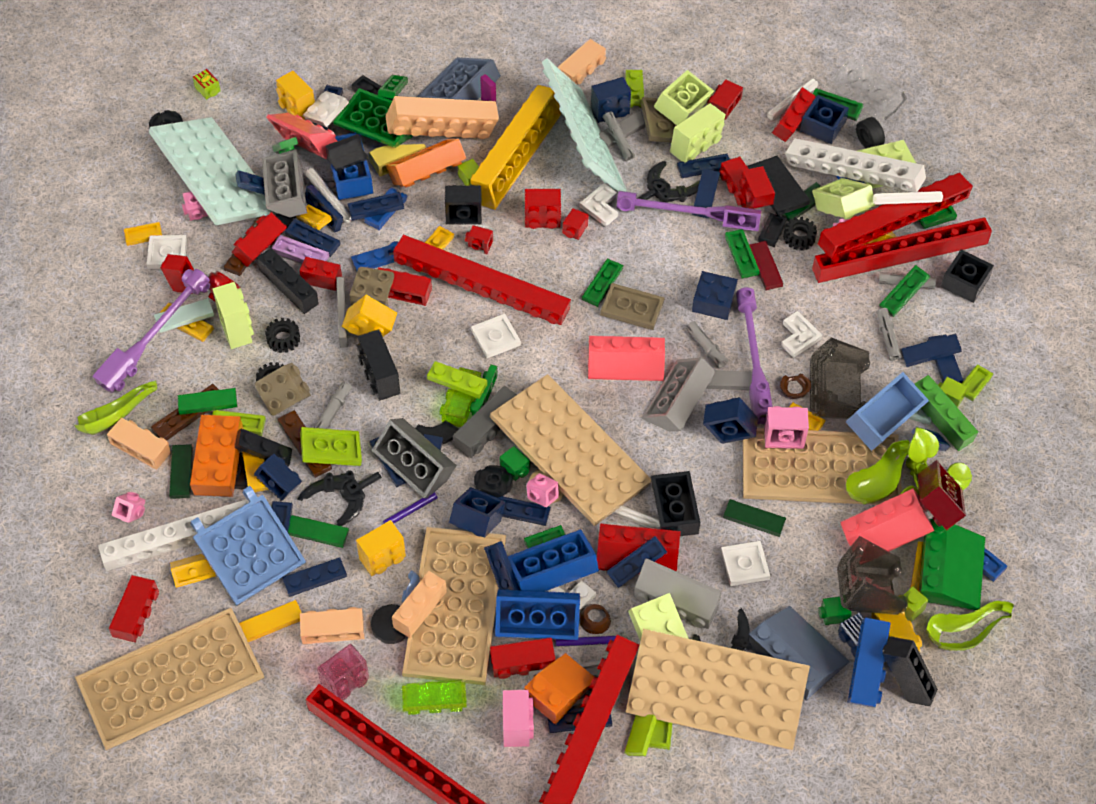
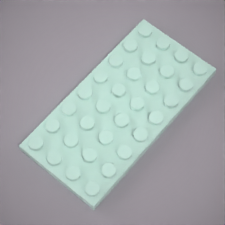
(583, 126)
(208, 168)

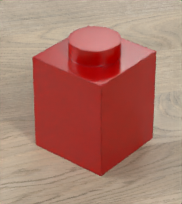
(575, 224)

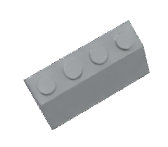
(284, 184)
(679, 394)
(691, 598)

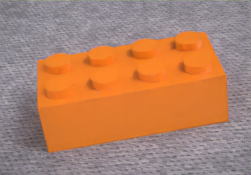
(426, 162)
(216, 456)

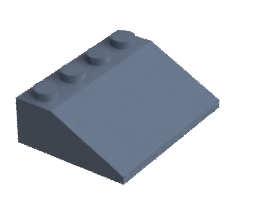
(461, 79)
(795, 640)

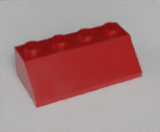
(619, 541)

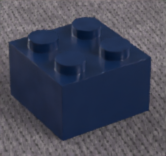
(610, 97)
(824, 119)
(714, 295)
(730, 420)
(477, 512)

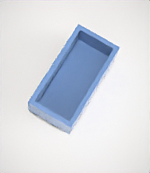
(887, 411)

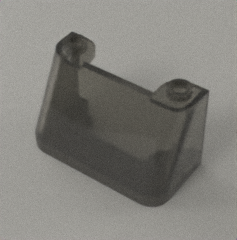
(837, 379)
(867, 578)

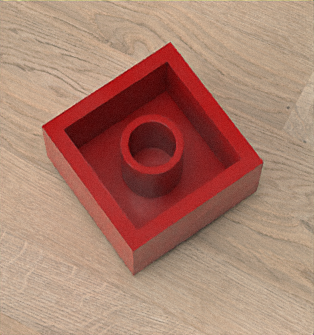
(542, 208)

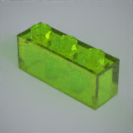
(457, 404)
(434, 696)

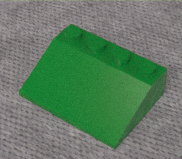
(367, 117)
(952, 567)

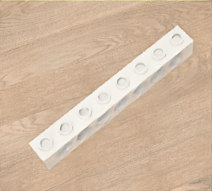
(856, 165)
(160, 539)

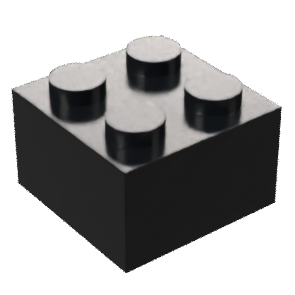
(463, 205)
(967, 276)

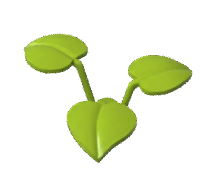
(925, 446)

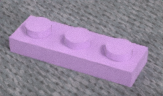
(297, 251)

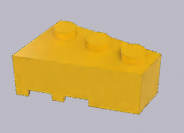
(899, 627)

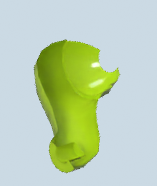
(109, 414)
(881, 479)
(957, 623)

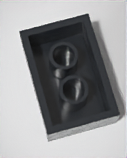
(378, 365)

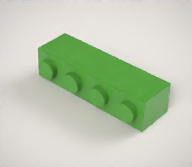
(946, 414)

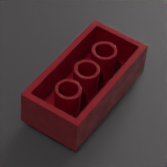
(941, 495)

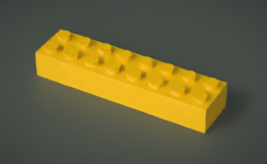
(516, 146)

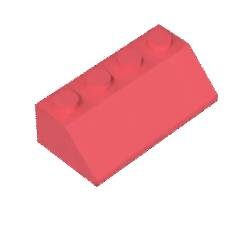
(308, 135)
(626, 358)
(890, 522)

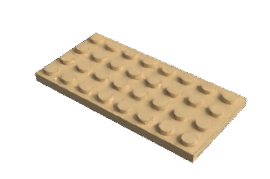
(571, 449)
(809, 473)
(459, 630)
(169, 678)
(718, 689)

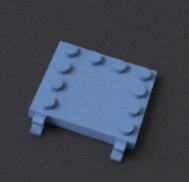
(248, 548)

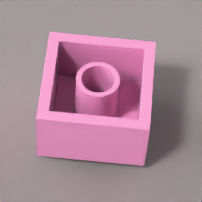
(786, 427)
(517, 718)

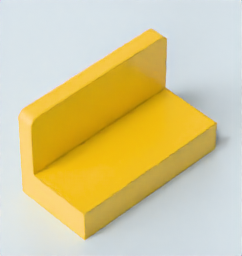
(191, 570)

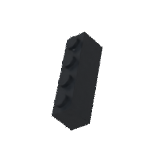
(287, 280)
(910, 671)

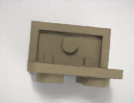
(372, 283)
(282, 388)

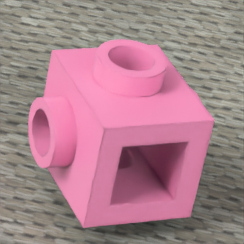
(193, 207)
(542, 490)
(129, 507)

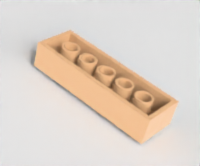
(441, 117)

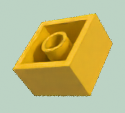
(294, 94)
(368, 316)
(381, 548)

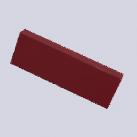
(768, 270)

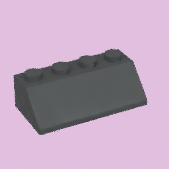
(413, 457)

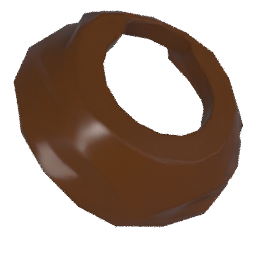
(801, 379)
(594, 627)

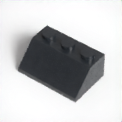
(676, 502)

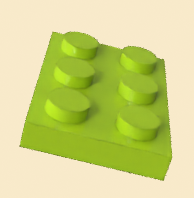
(330, 446)

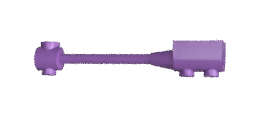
(730, 215)
(123, 364)
(759, 389)

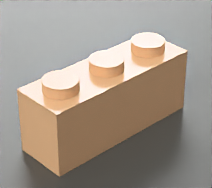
(583, 61)
(139, 443)
(419, 604)
(332, 625)

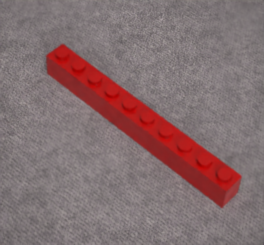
(891, 217)
(903, 249)
(482, 280)
(591, 723)
(387, 749)

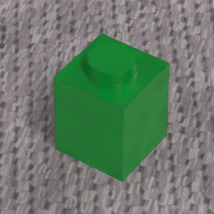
(515, 463)
(832, 611)

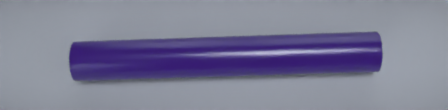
(410, 509)
(598, 640)

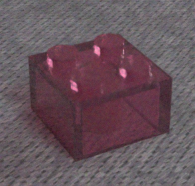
(344, 672)

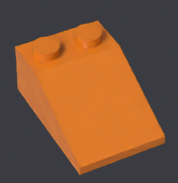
(559, 687)

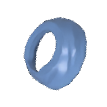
(414, 581)

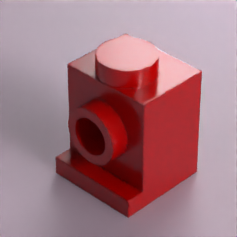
(479, 238)

